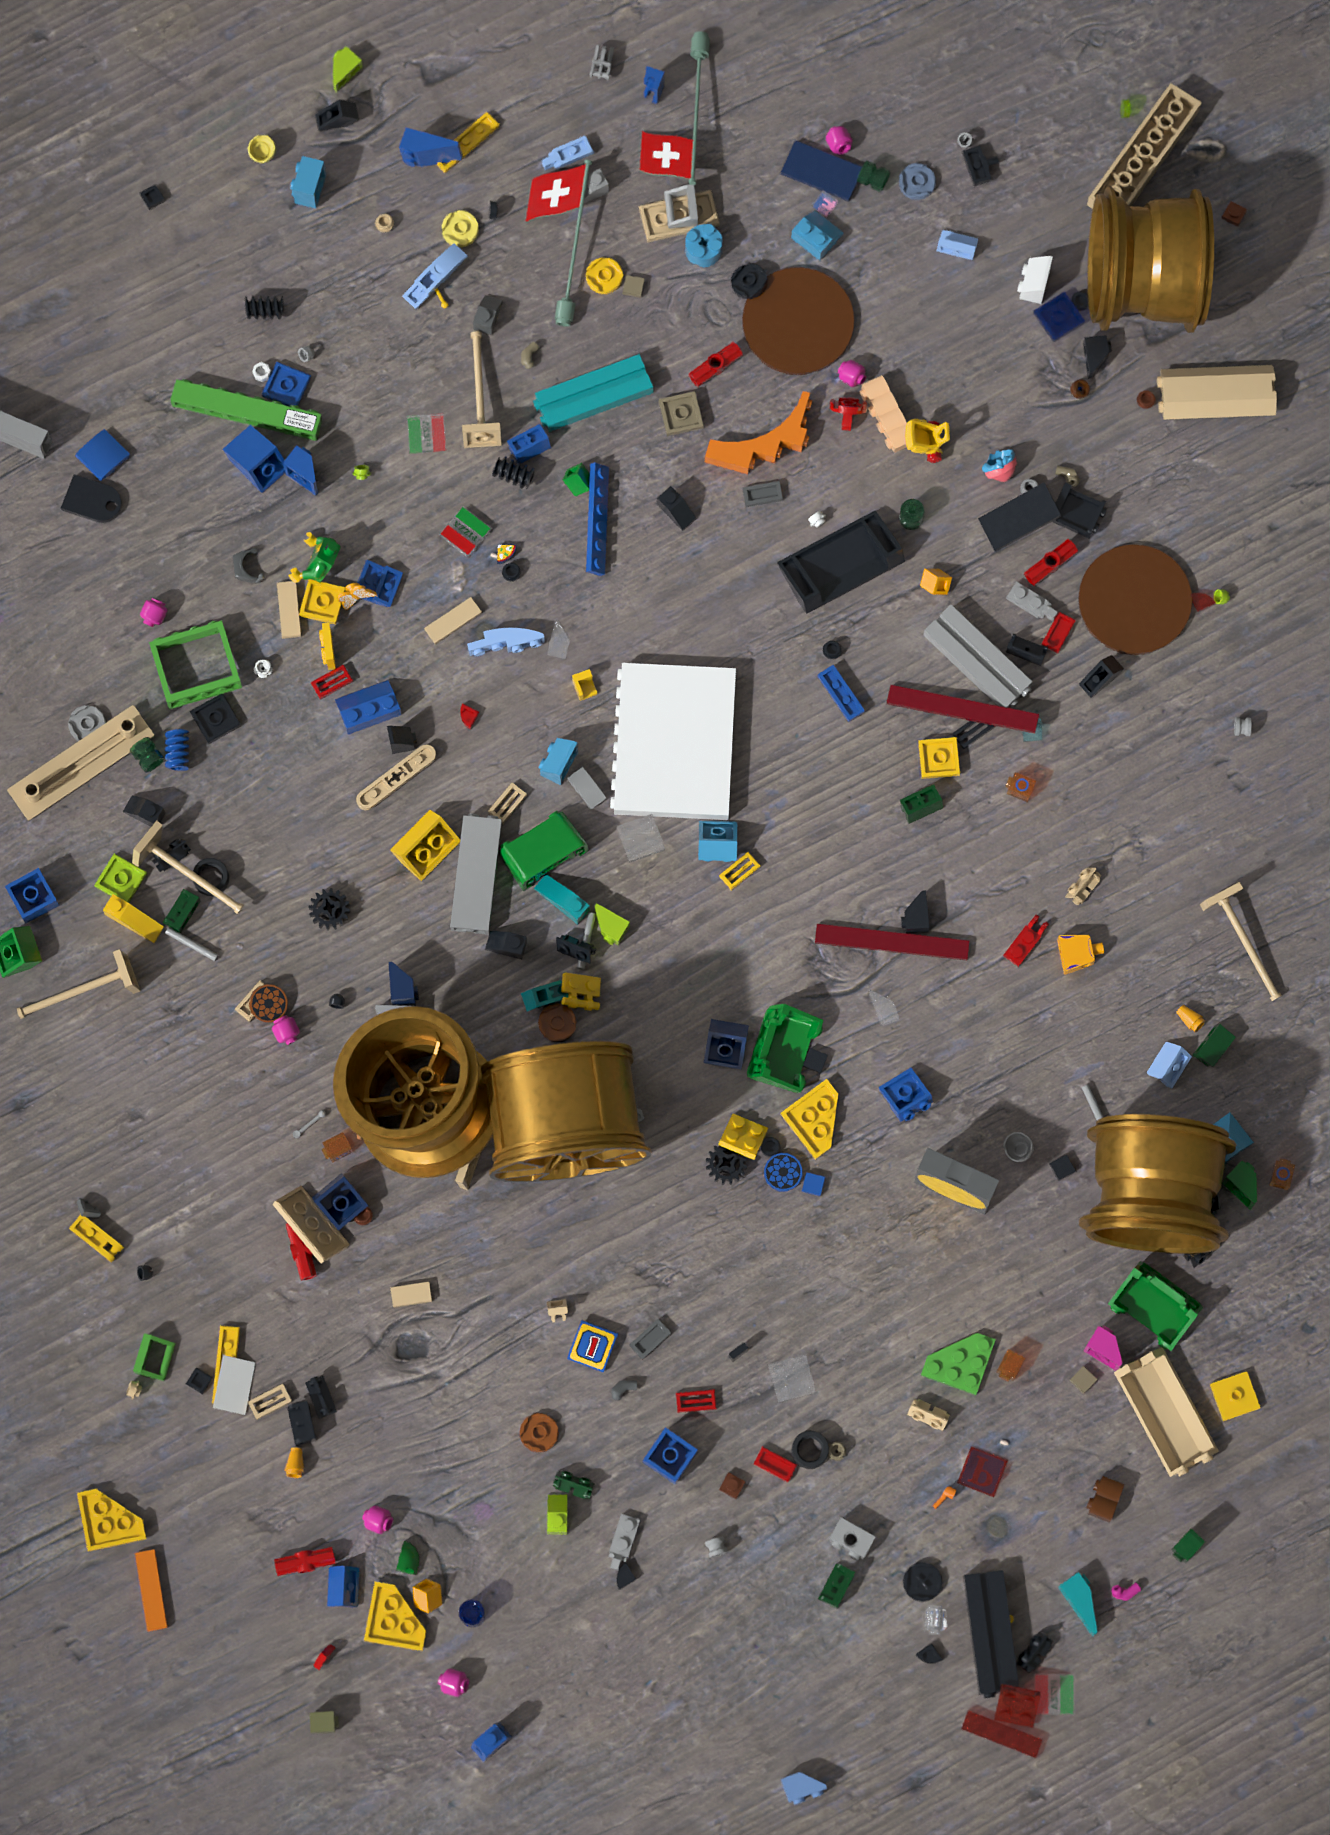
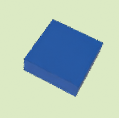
(813, 1184)

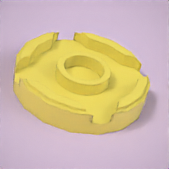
(460, 228)

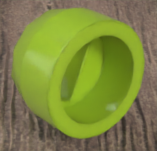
(1221, 596)

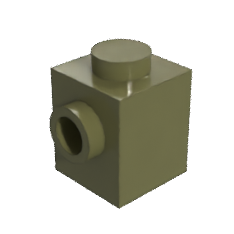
(323, 1722)

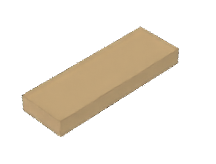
(288, 609)
(453, 620)

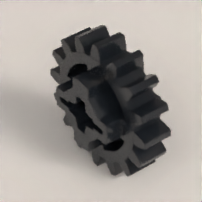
(323, 912)
(718, 1169)

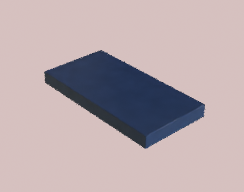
(821, 170)

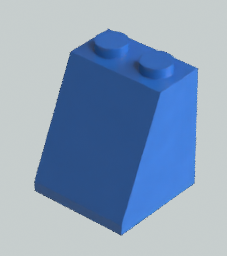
(255, 458)

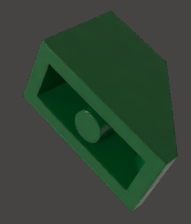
(1187, 1546)

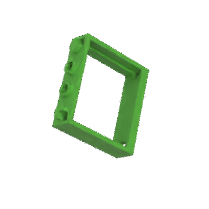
(203, 691)

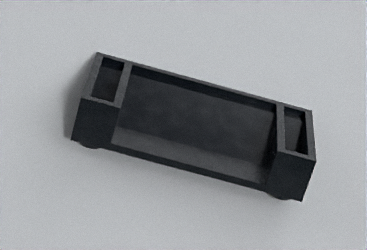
(841, 561)

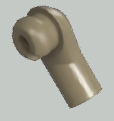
(526, 355)
(1069, 474)

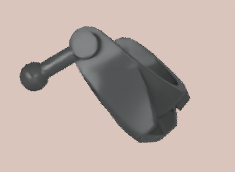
(239, 570)

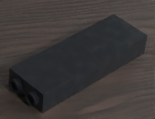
(990, 1632)

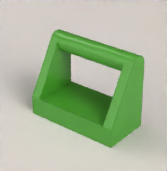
(143, 1356)

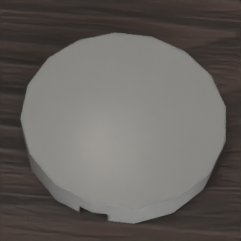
(80, 721)

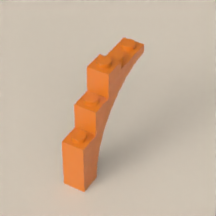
(739, 455)

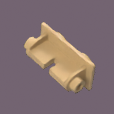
(1088, 878)
(920, 1411)

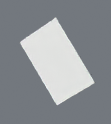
(234, 1385)

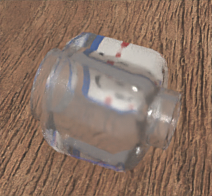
(934, 1619)

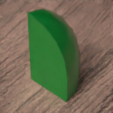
(408, 1559)

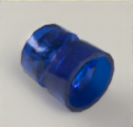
(471, 1613)

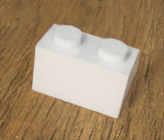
(1035, 279)

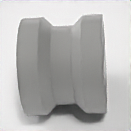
(1242, 726)
(716, 1547)

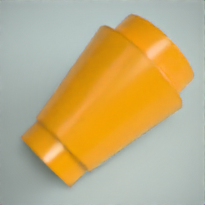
(1191, 1018)
(294, 1466)

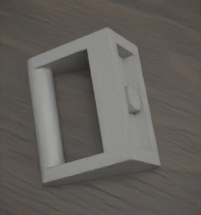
(689, 221)

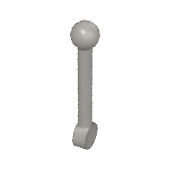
(296, 1134)

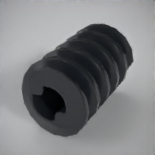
(264, 307)
(513, 472)

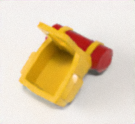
(925, 438)

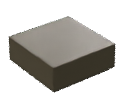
(633, 286)
(1083, 1380)

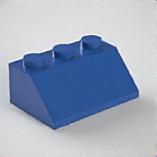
(368, 707)

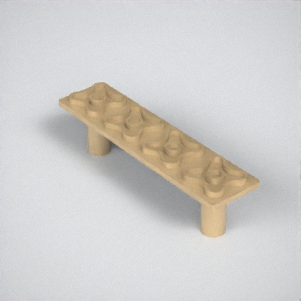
(79, 763)

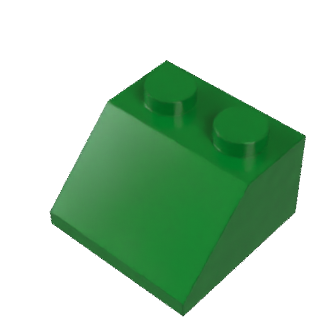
(18, 951)
(1243, 1183)

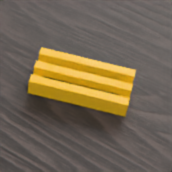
(737, 873)

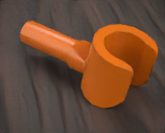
(948, 1492)

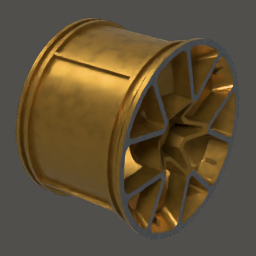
(563, 1112)

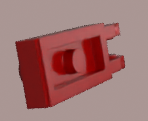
(1025, 942)

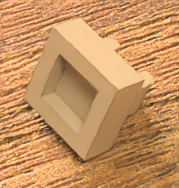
(557, 1307)

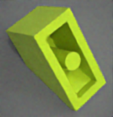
(345, 66)
(611, 925)
(557, 1514)

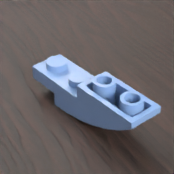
(434, 275)
(513, 638)

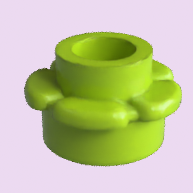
(361, 472)

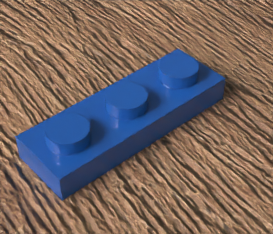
(841, 693)

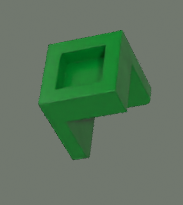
(577, 479)

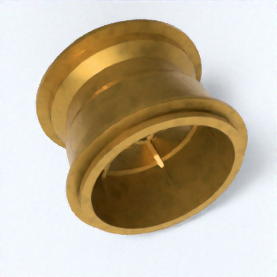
(1151, 259)
(383, 1048)
(1157, 1183)

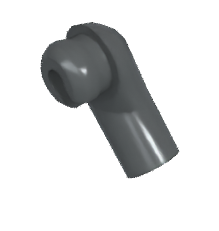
(621, 1387)

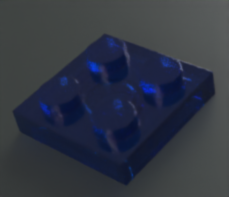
(1059, 317)

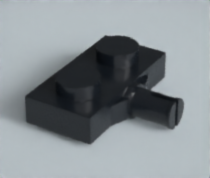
(978, 165)

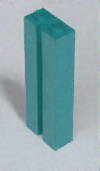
(593, 393)

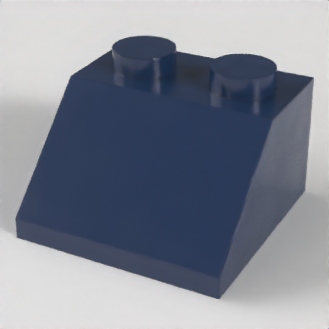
(402, 987)
(726, 1044)
(339, 1201)

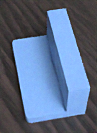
(957, 244)
(1169, 1064)

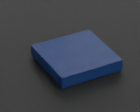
(286, 385)

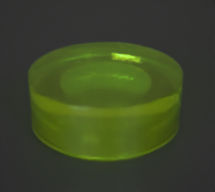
(1125, 108)

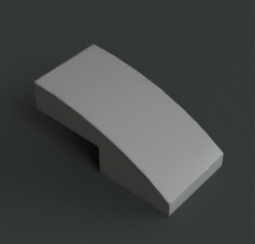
(586, 788)

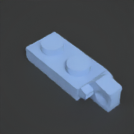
(568, 153)

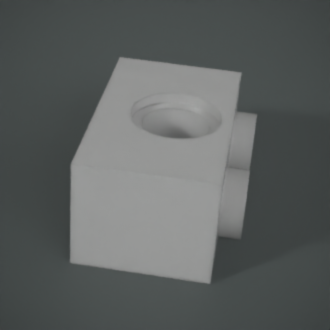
(844, 1529)

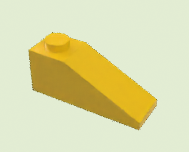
(132, 918)

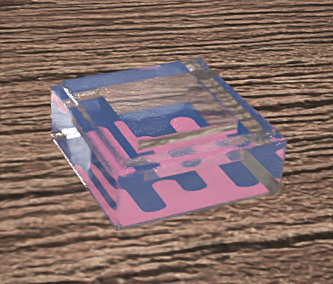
(824, 203)

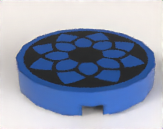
(783, 1172)

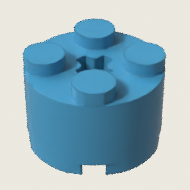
(703, 235)

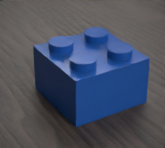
(32, 895)
(670, 1456)

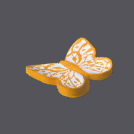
(353, 592)

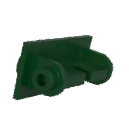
(581, 1485)

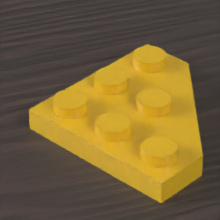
(814, 1118)
(107, 1522)
(392, 1620)

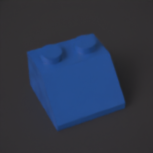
(301, 469)

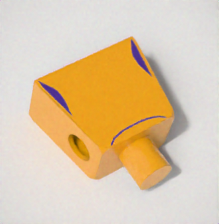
(1077, 952)

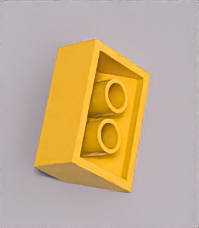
(425, 845)

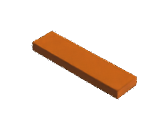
(151, 1590)

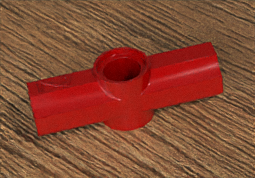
(707, 371)
(1059, 555)
(301, 1255)
(304, 1561)

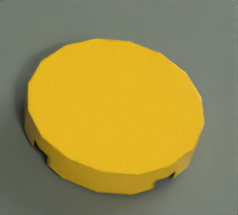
(604, 275)

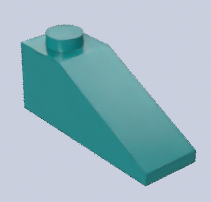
(563, 898)
(543, 995)
(1079, 1597)

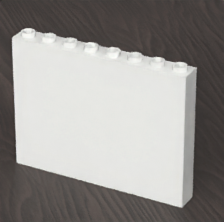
(673, 741)

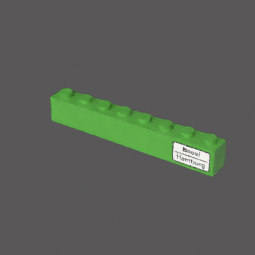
(246, 409)

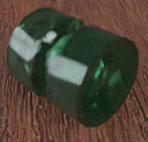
(874, 176)
(911, 514)
(147, 754)

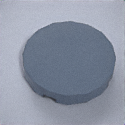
(917, 181)

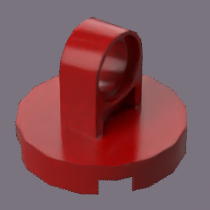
(847, 407)

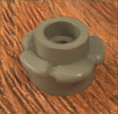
(841, 1451)

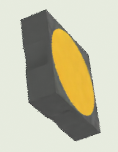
(956, 1181)

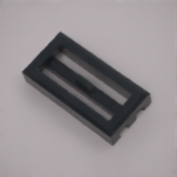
(973, 739)

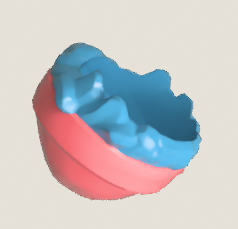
(1000, 465)

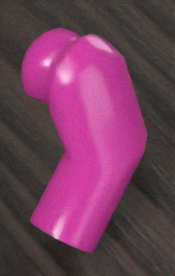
(1124, 1593)

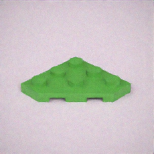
(960, 1363)

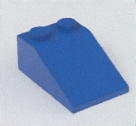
(427, 149)

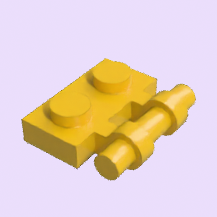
(580, 985)

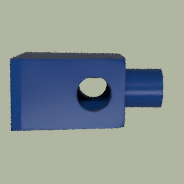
(490, 1741)

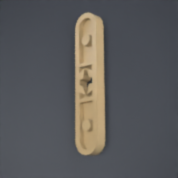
(410, 765)

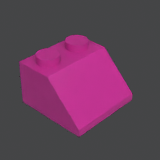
(1104, 1348)

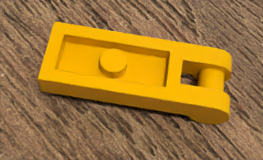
(95, 1237)

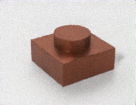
(1234, 213)
(732, 1485)

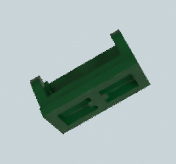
(921, 804)
(182, 911)
(1214, 1045)
(836, 1585)

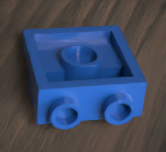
(906, 1095)

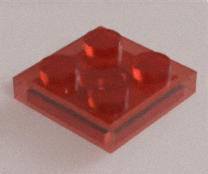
(1017, 1705)

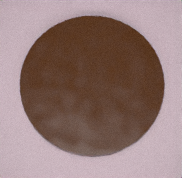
(799, 321)
(1135, 599)

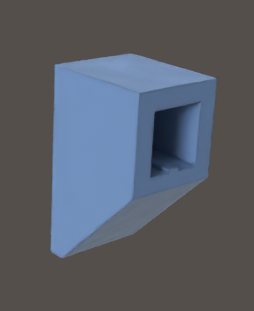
(801, 1786)

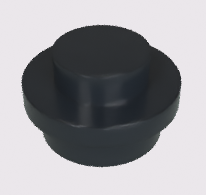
(511, 572)
(832, 650)

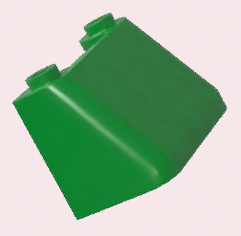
(542, 849)
(783, 1047)
(1156, 1304)

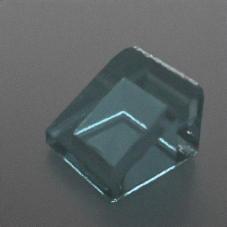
(1031, 736)

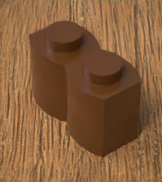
(1105, 1499)

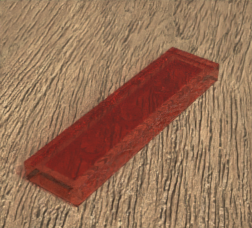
(1001, 1734)

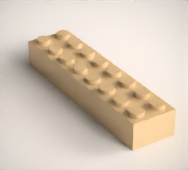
(1149, 145)

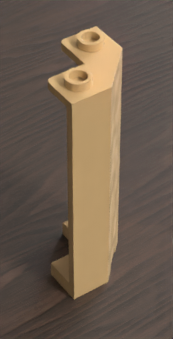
(1217, 392)
(1166, 1412)

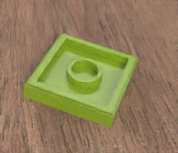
(120, 878)

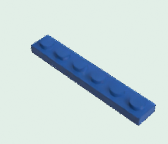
(597, 519)

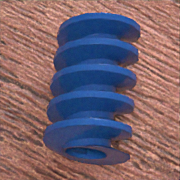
(175, 749)

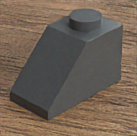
(487, 315)

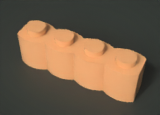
(886, 411)

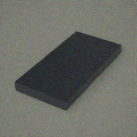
(1019, 517)

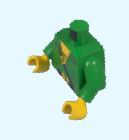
(320, 561)

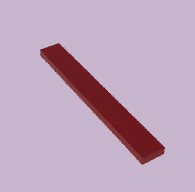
(963, 709)
(892, 942)

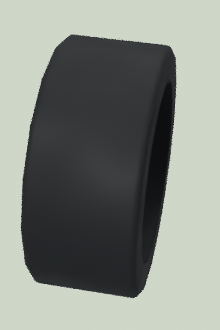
(216, 863)
(810, 1464)

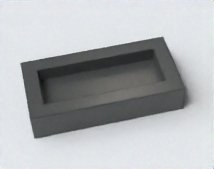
(762, 494)
(650, 1339)

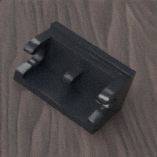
(1026, 650)
(301, 1423)

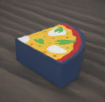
(505, 553)

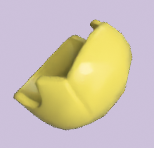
(262, 148)

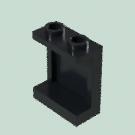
(1079, 511)

